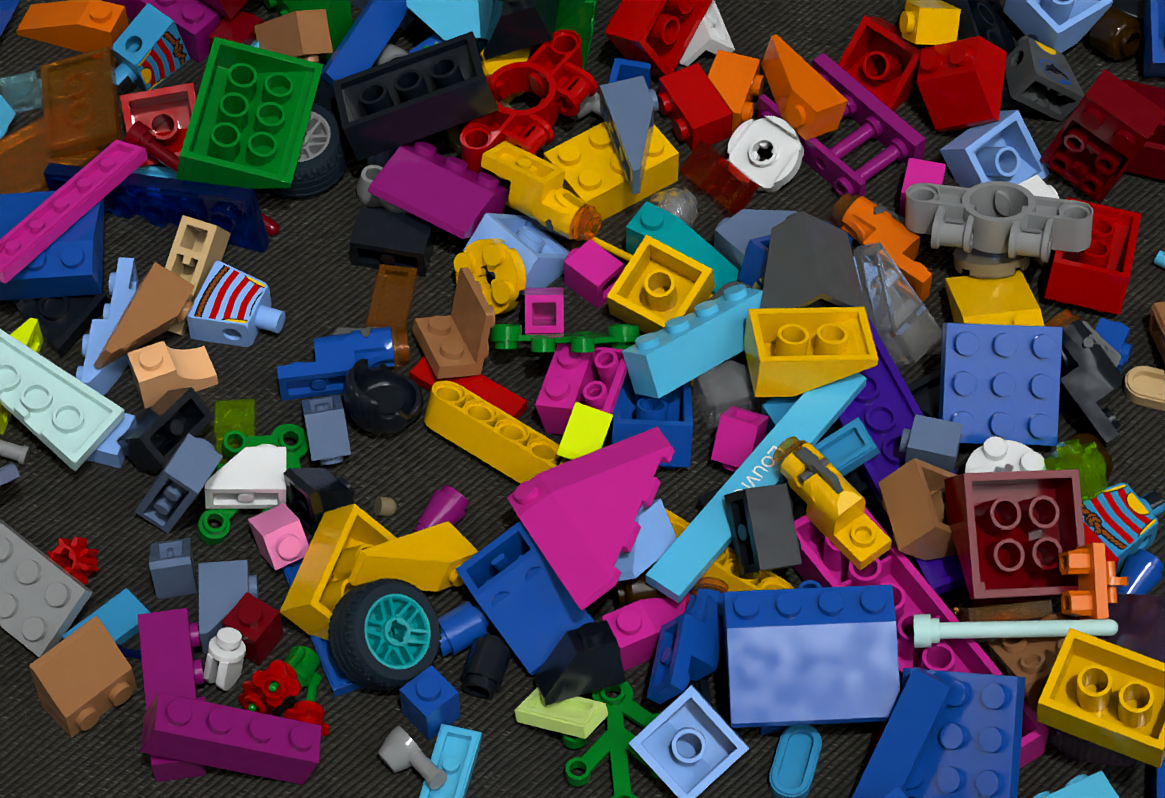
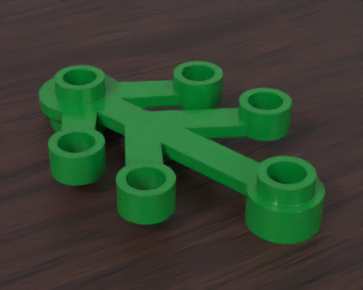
(621, 335)
(293, 455)
(613, 741)

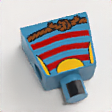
(148, 50)
(1124, 519)

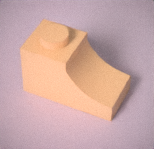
(162, 369)

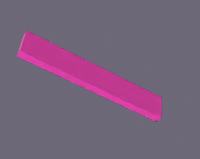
(67, 206)

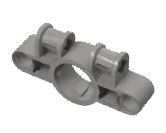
(998, 219)

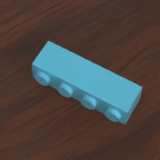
(691, 343)

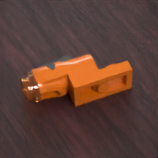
(872, 224)

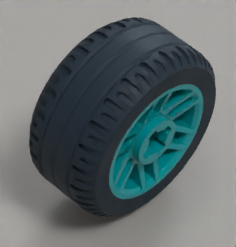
(384, 634)

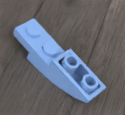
(122, 288)

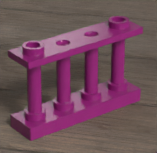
(875, 121)

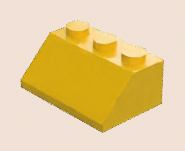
(327, 566)

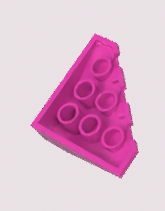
(588, 508)

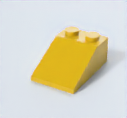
(993, 300)
(806, 348)

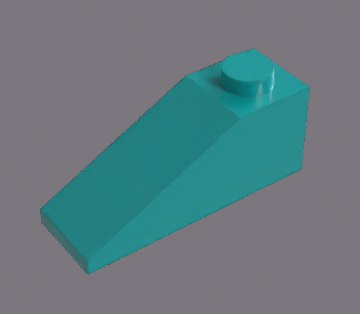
(679, 236)

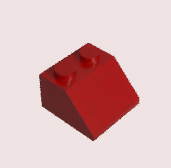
(883, 61)
(962, 82)
(164, 111)

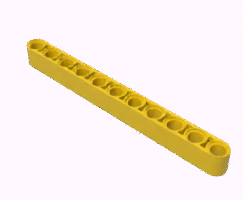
(525, 453)

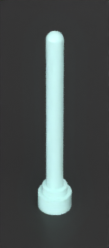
(930, 630)

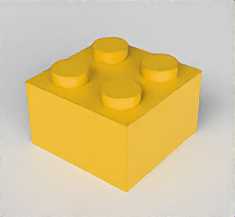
(659, 286)

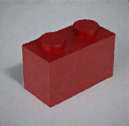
(694, 107)

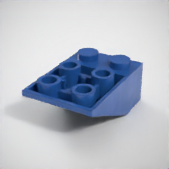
(522, 596)

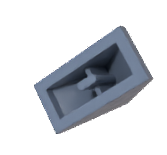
(172, 568)

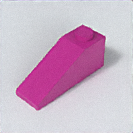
(639, 627)

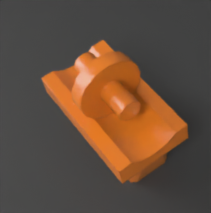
(1095, 582)

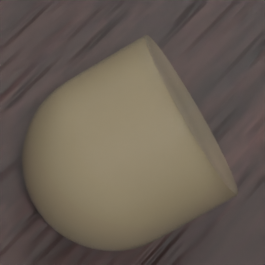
(384, 506)

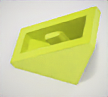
(584, 431)

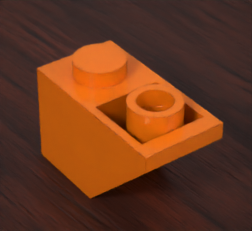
(737, 82)

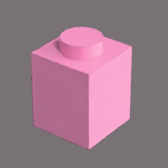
(279, 536)

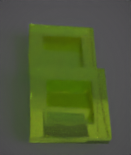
(230, 416)

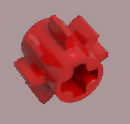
(75, 558)

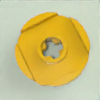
(504, 262)

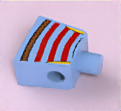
(232, 308)

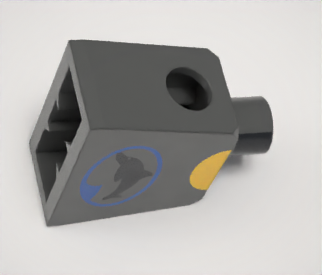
(1042, 78)

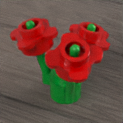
(285, 680)

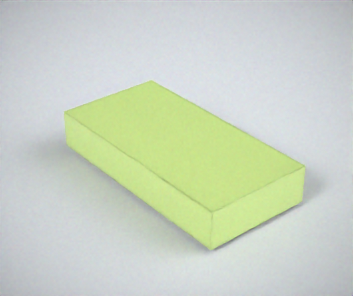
(571, 717)

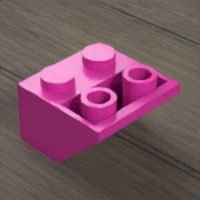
(581, 378)

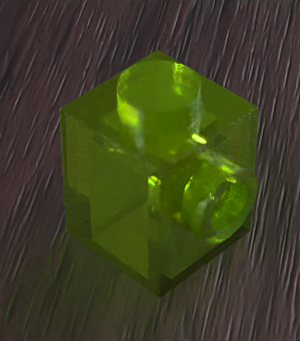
(1084, 457)

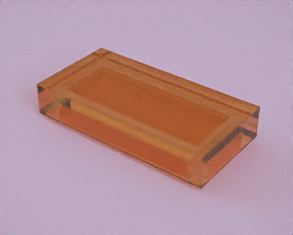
(392, 297)

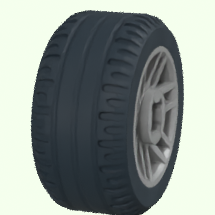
(321, 157)

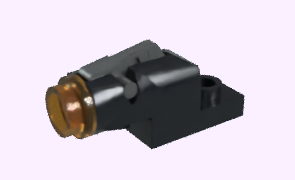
(1091, 376)

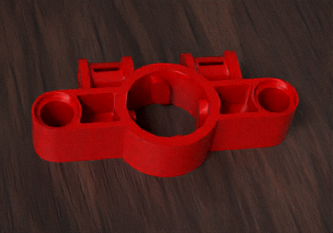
(549, 74)

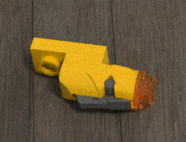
(540, 194)
(831, 502)

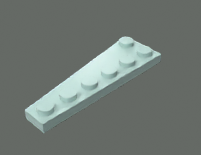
(54, 403)

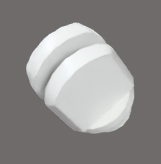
(225, 658)

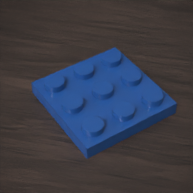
(1001, 381)
(975, 740)

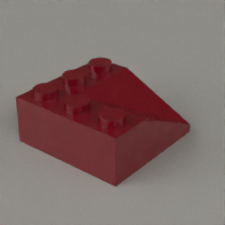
(1014, 529)

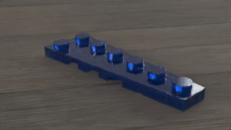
(168, 199)

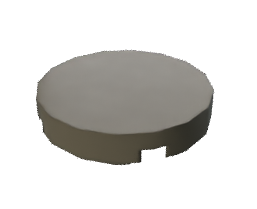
(988, 265)

